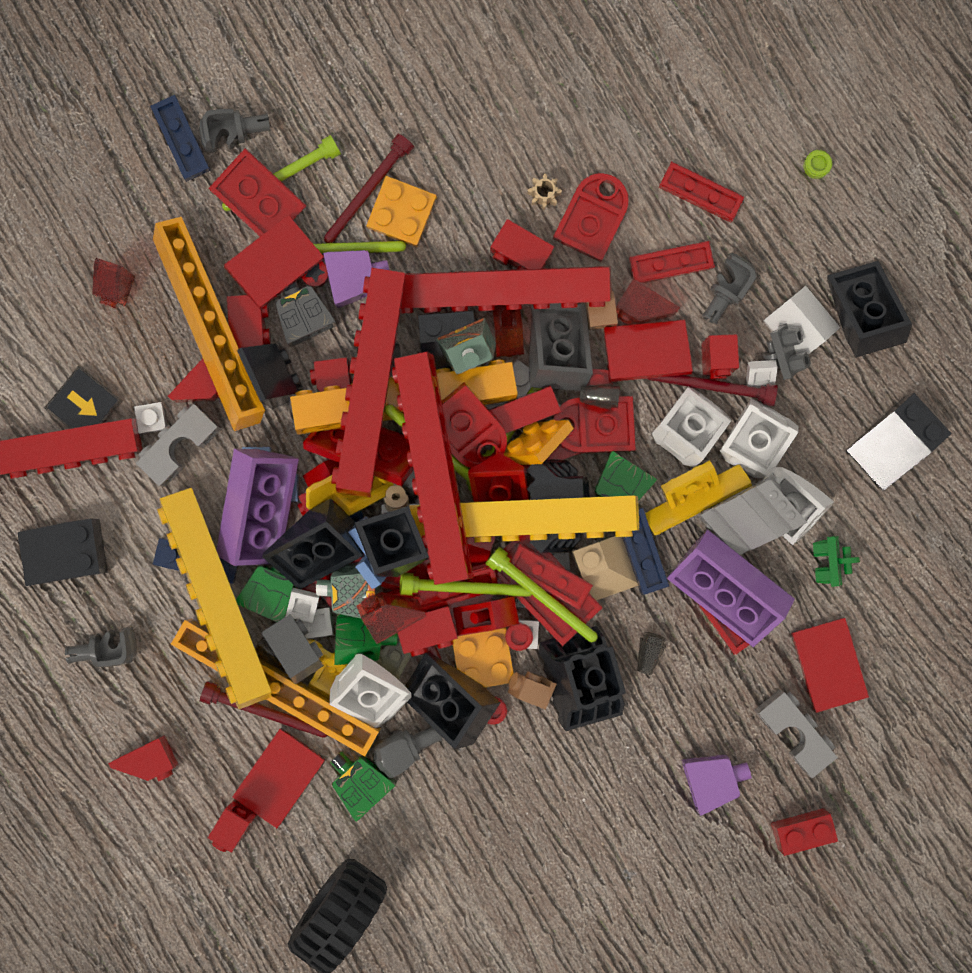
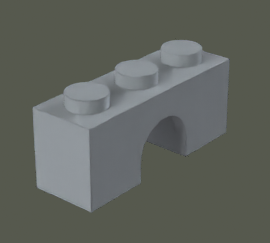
(159, 460)
(812, 751)

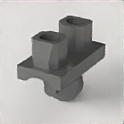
(782, 350)

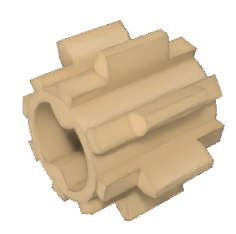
(538, 184)

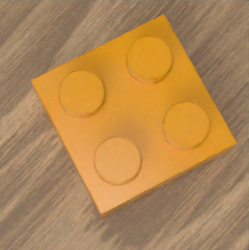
(401, 211)
(538, 441)
(484, 657)

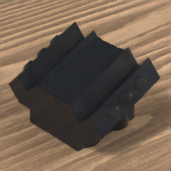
(557, 481)
(585, 680)

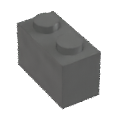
(293, 649)

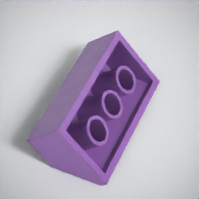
(255, 505)
(731, 589)

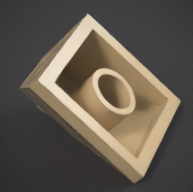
(605, 567)

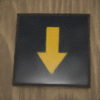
(83, 401)

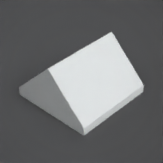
(807, 313)

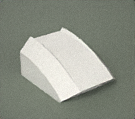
(691, 427)
(758, 439)
(804, 497)
(368, 692)

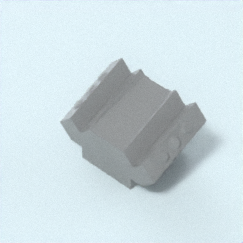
(753, 516)

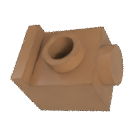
(531, 688)

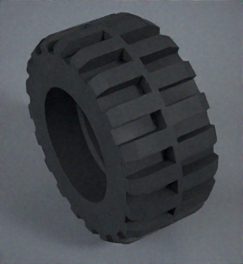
(337, 916)

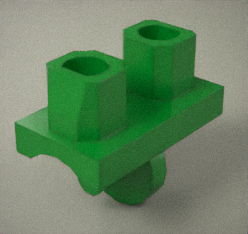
(833, 573)

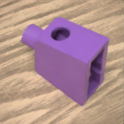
(347, 274)
(713, 781)

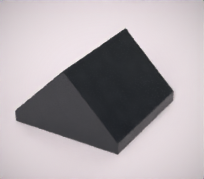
(392, 542)

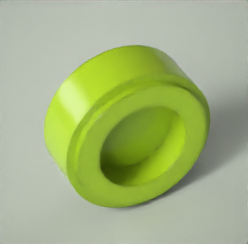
(817, 164)

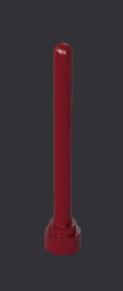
(399, 148)
(765, 394)
(212, 694)

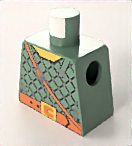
(468, 346)
(346, 590)

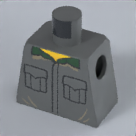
(303, 314)

